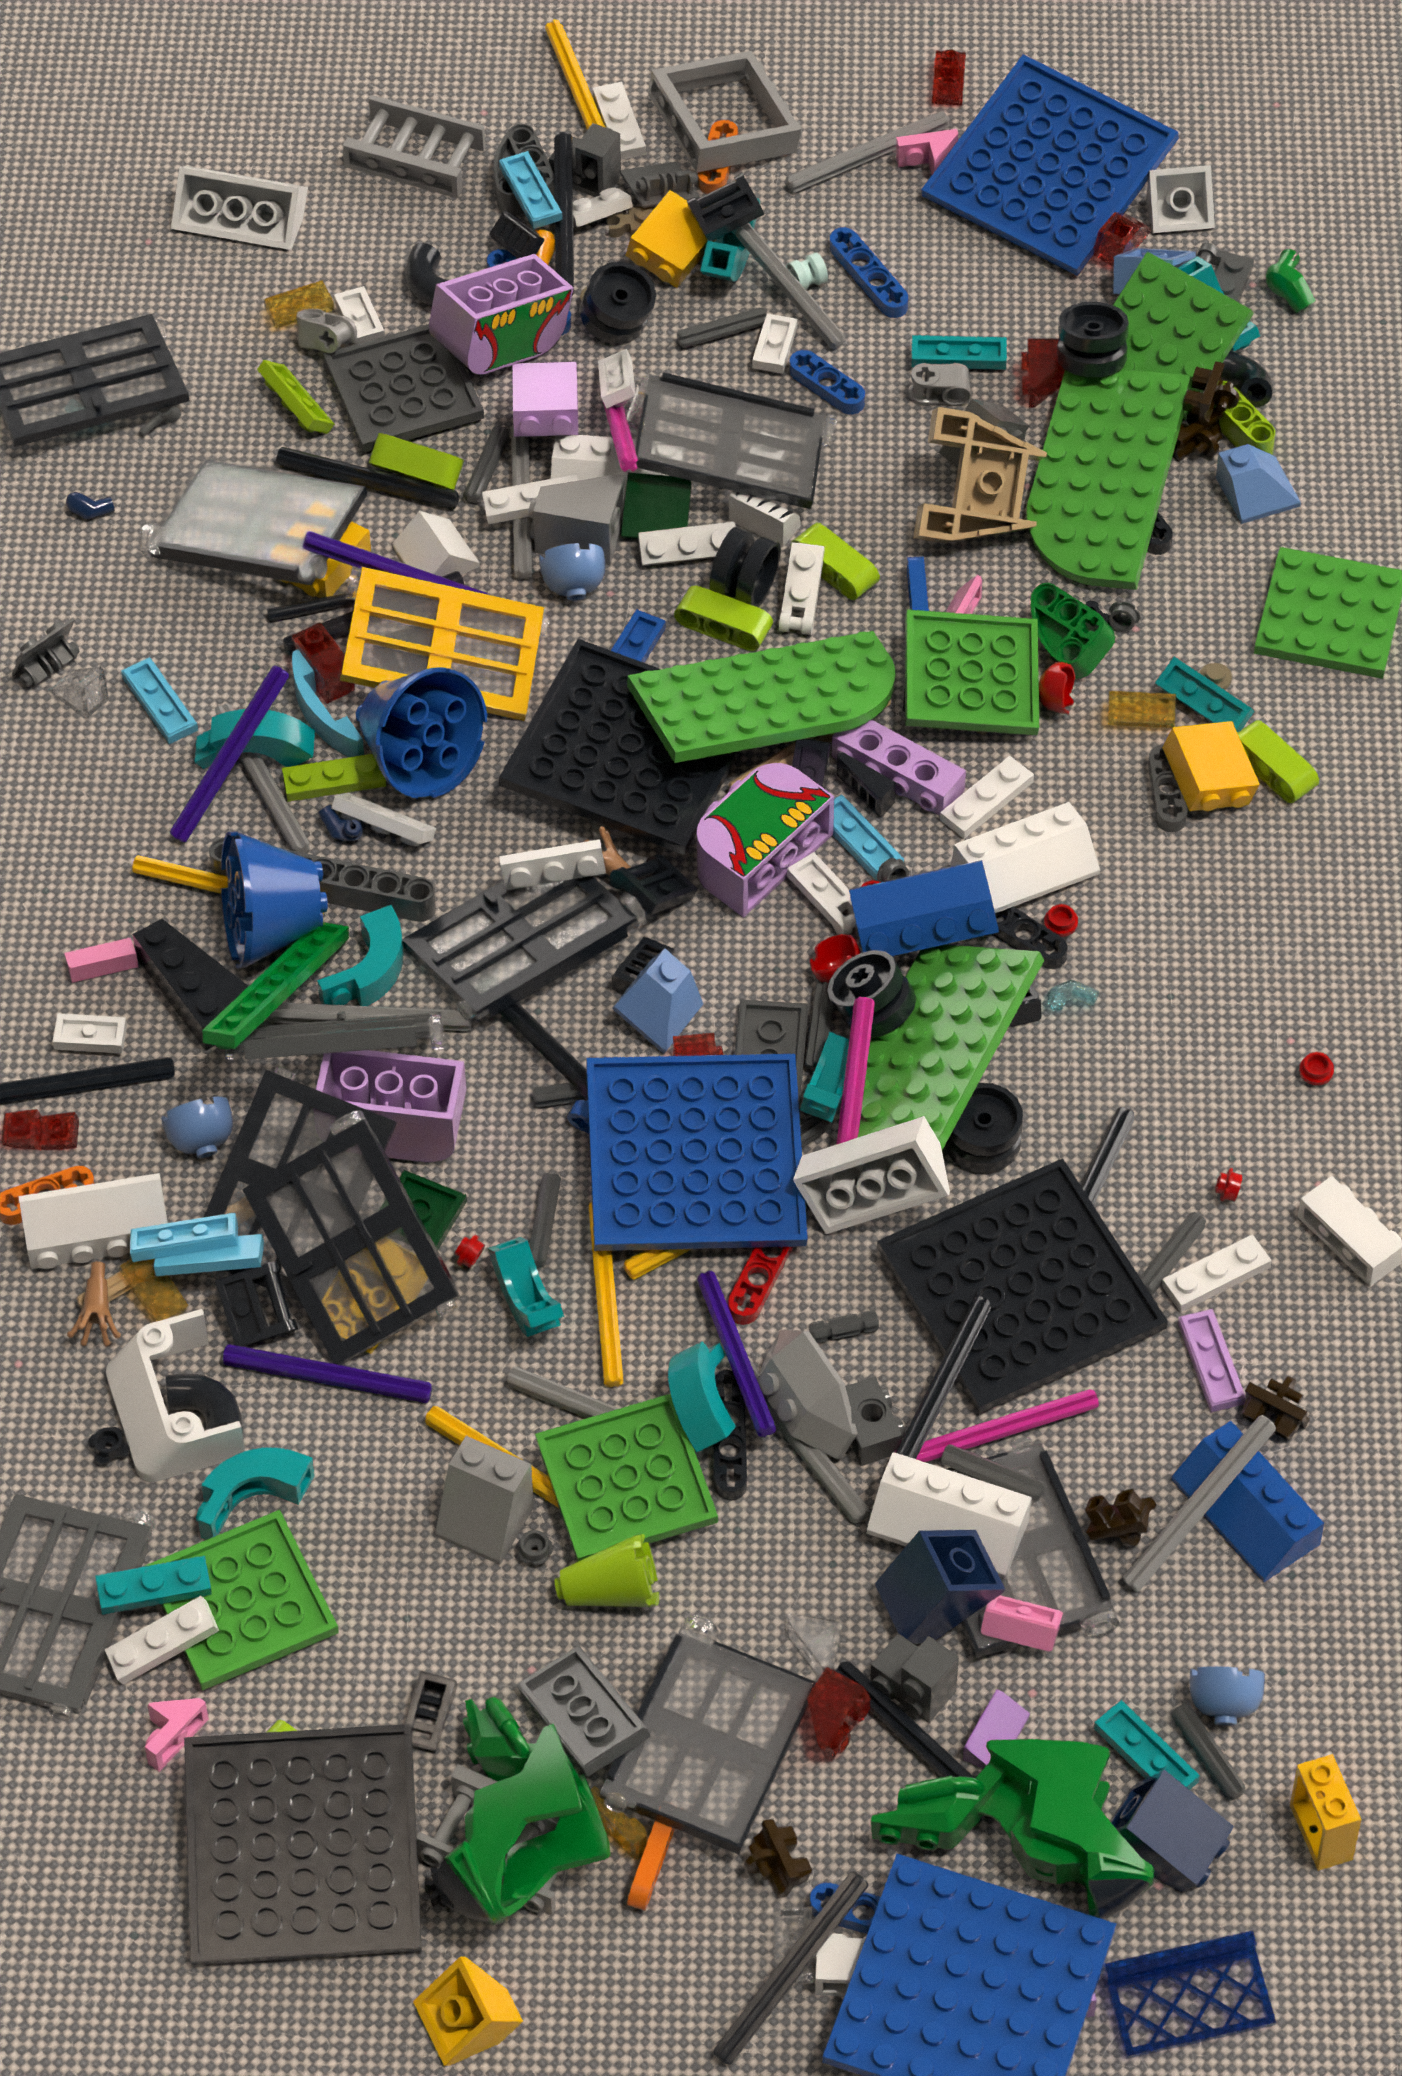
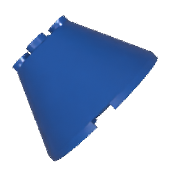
(424, 730)
(268, 897)

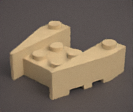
(986, 484)

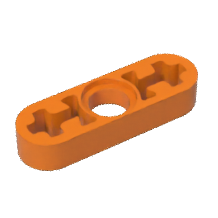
(717, 130)
(51, 1182)
(650, 1865)

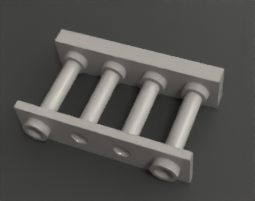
(408, 168)
(435, 1849)

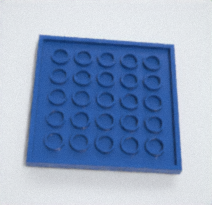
(1049, 163)
(695, 1152)
(967, 1980)

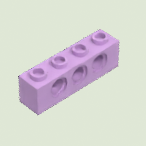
(917, 771)

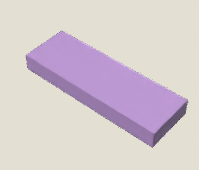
(1211, 1360)

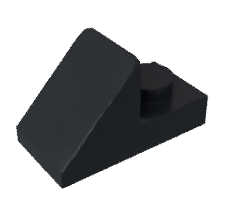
(812, 759)

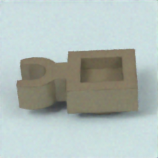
(628, 222)

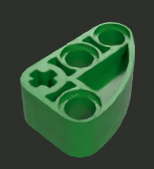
(1065, 637)

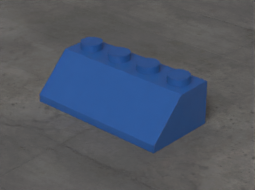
(924, 910)
(1257, 1510)

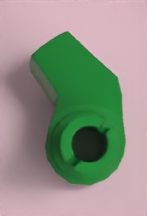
(1288, 282)

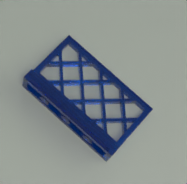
(1179, 1962)

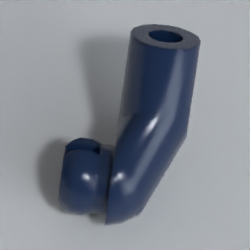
(88, 508)
(338, 828)

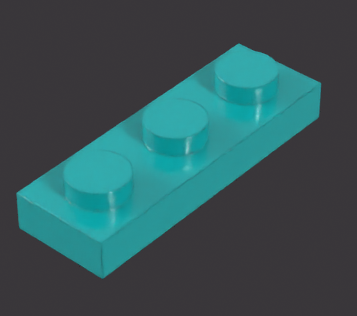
(965, 350)
(1203, 695)
(153, 1585)
(1142, 1745)

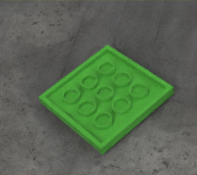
(1177, 320)
(1330, 612)
(971, 672)
(626, 1477)
(259, 1600)

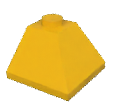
(466, 2012)

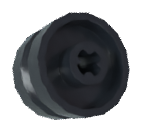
(617, 302)
(1092, 339)
(745, 566)
(875, 977)
(987, 1130)

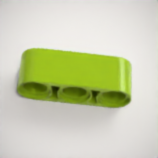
(1247, 426)
(416, 461)
(842, 564)
(723, 618)
(1277, 762)

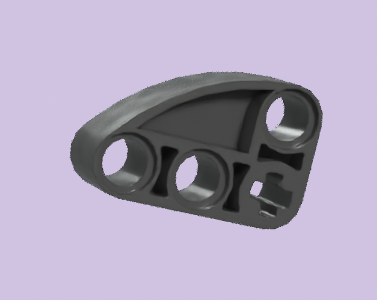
(516, 141)

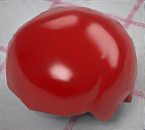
(1056, 686)
(832, 954)

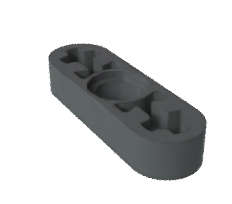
(1161, 799)

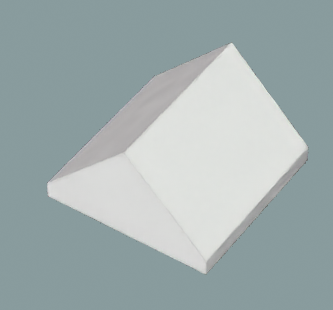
(1180, 199)
(434, 546)

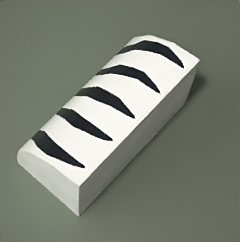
(763, 517)

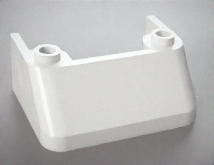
(161, 1442)

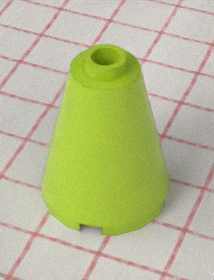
(611, 1577)

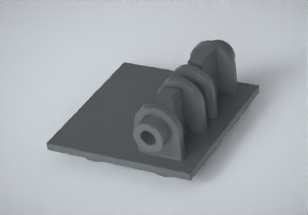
(654, 181)
(41, 656)

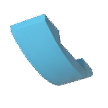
(338, 734)

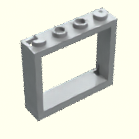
(732, 150)

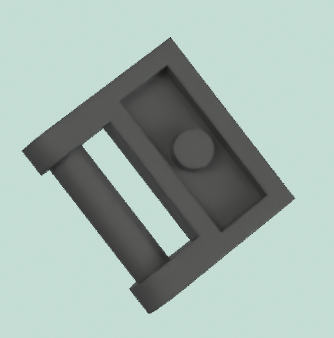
(1232, 269)

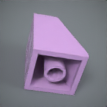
(545, 399)

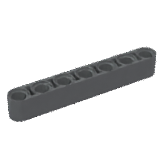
(363, 886)

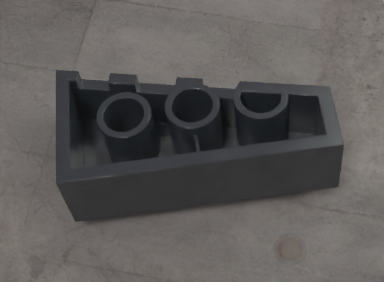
(186, 976)

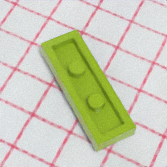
(295, 397)
(332, 777)

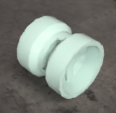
(809, 270)

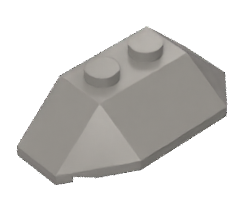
(807, 1393)

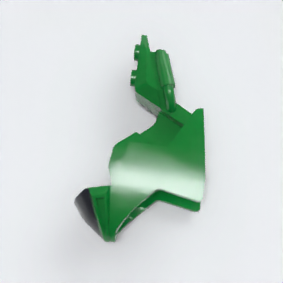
(531, 1786)
(1048, 1806)

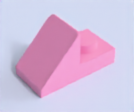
(925, 148)
(176, 1721)

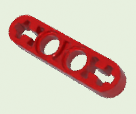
(759, 1293)

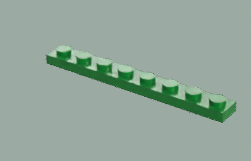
(274, 986)

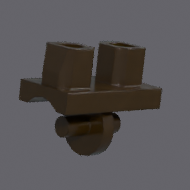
(1214, 393)
(1198, 437)
(1290, 1415)
(1121, 1520)
(772, 1858)

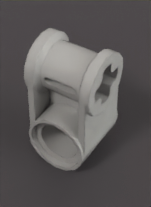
(324, 330)
(943, 383)

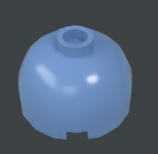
(573, 570)
(199, 1126)
(1226, 1692)

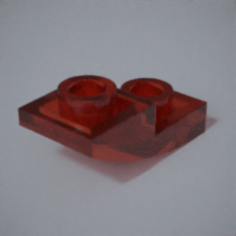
(949, 77)
(37, 1132)

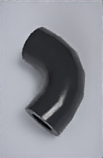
(421, 272)
(1248, 377)
(205, 1396)

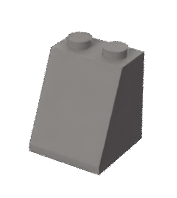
(579, 513)
(485, 1500)

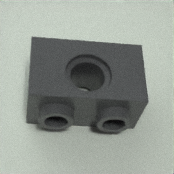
(878, 1438)

